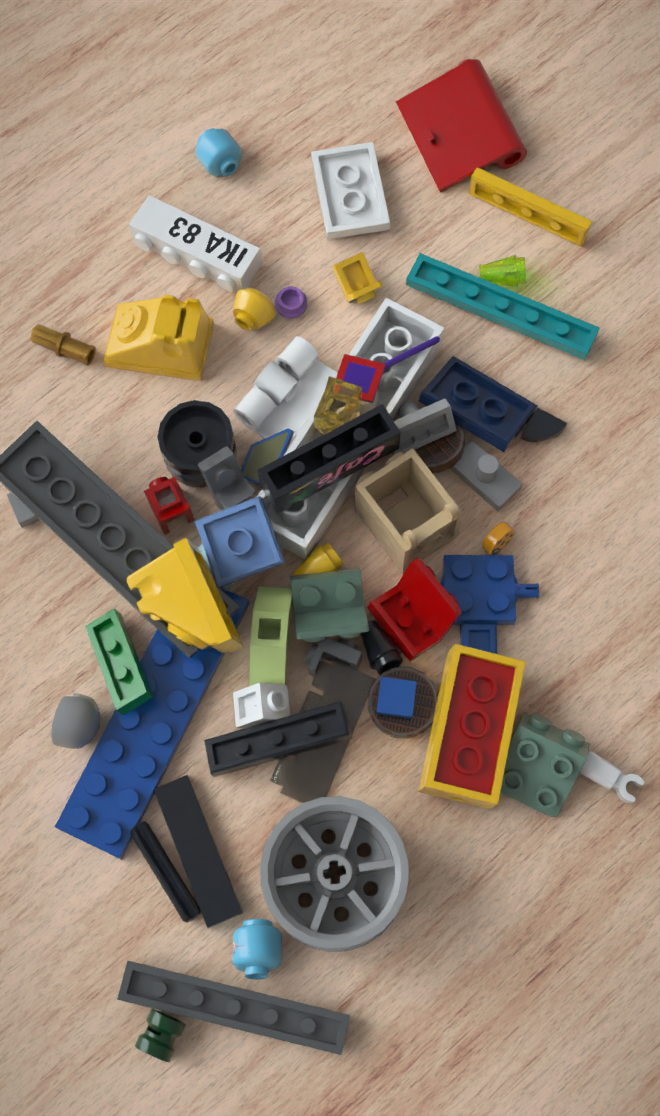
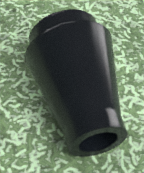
(380, 649)

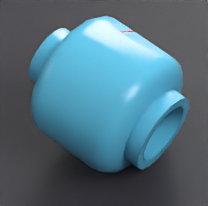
(218, 152)
(257, 948)

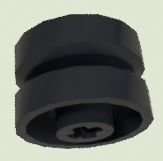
(190, 436)

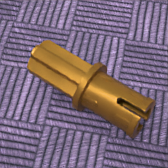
(63, 344)

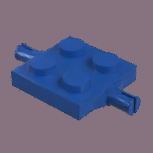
(485, 588)

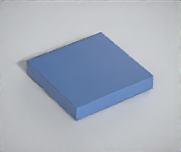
(240, 542)

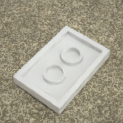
(350, 190)

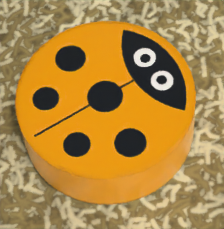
(498, 538)

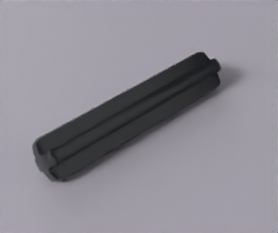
(165, 872)

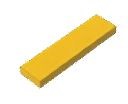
(529, 207)

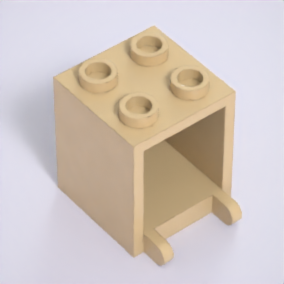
(417, 523)

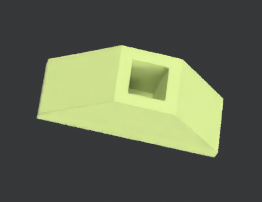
(270, 635)

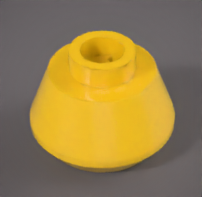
(252, 309)

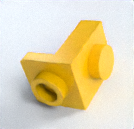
(356, 278)

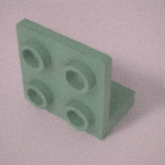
(329, 605)

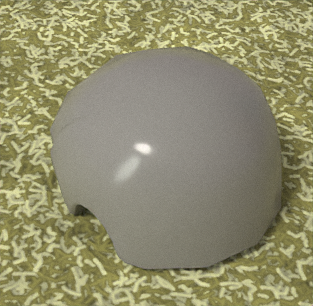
(75, 721)

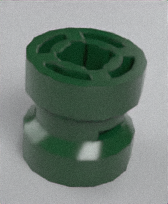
(160, 1035)

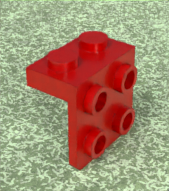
(416, 610)

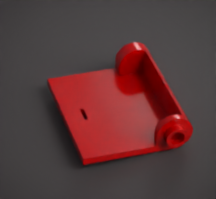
(466, 122)

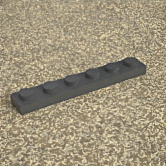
(234, 1007)

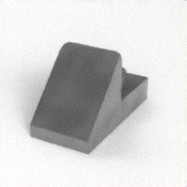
(225, 479)

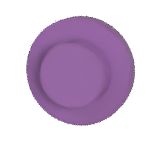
(291, 302)

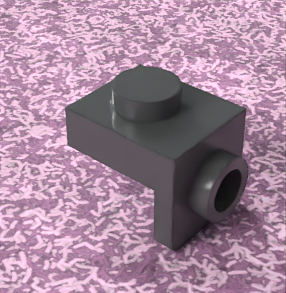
(333, 651)

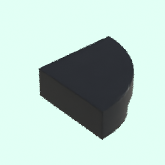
(543, 427)

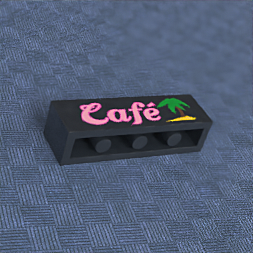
(329, 458)

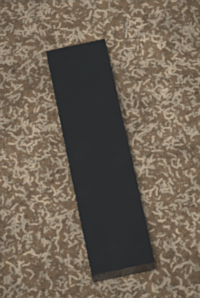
(277, 739)
(198, 851)

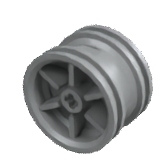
(301, 834)

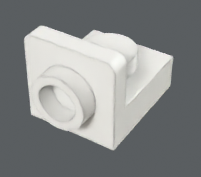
(260, 704)

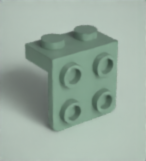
(543, 764)

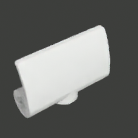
(285, 391)

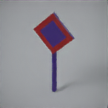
(368, 373)

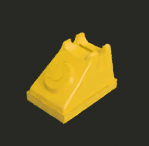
(160, 337)
(184, 594)

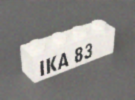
(195, 245)

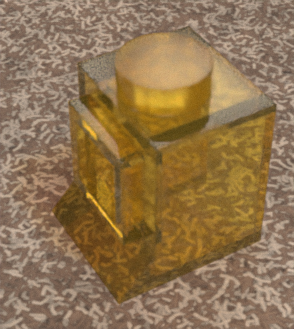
(343, 391)

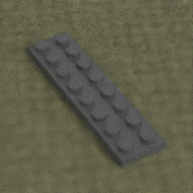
(86, 515)

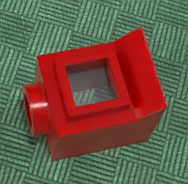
(167, 502)

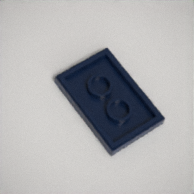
(479, 403)

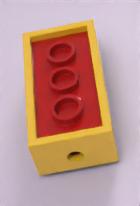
(472, 727)

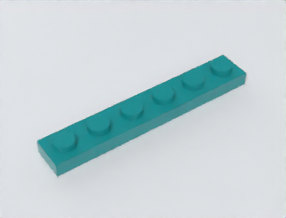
(502, 306)

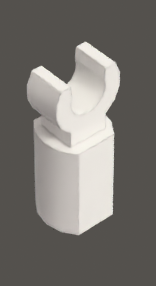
(610, 776)

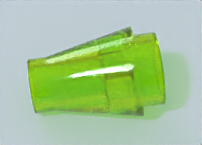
(506, 271)

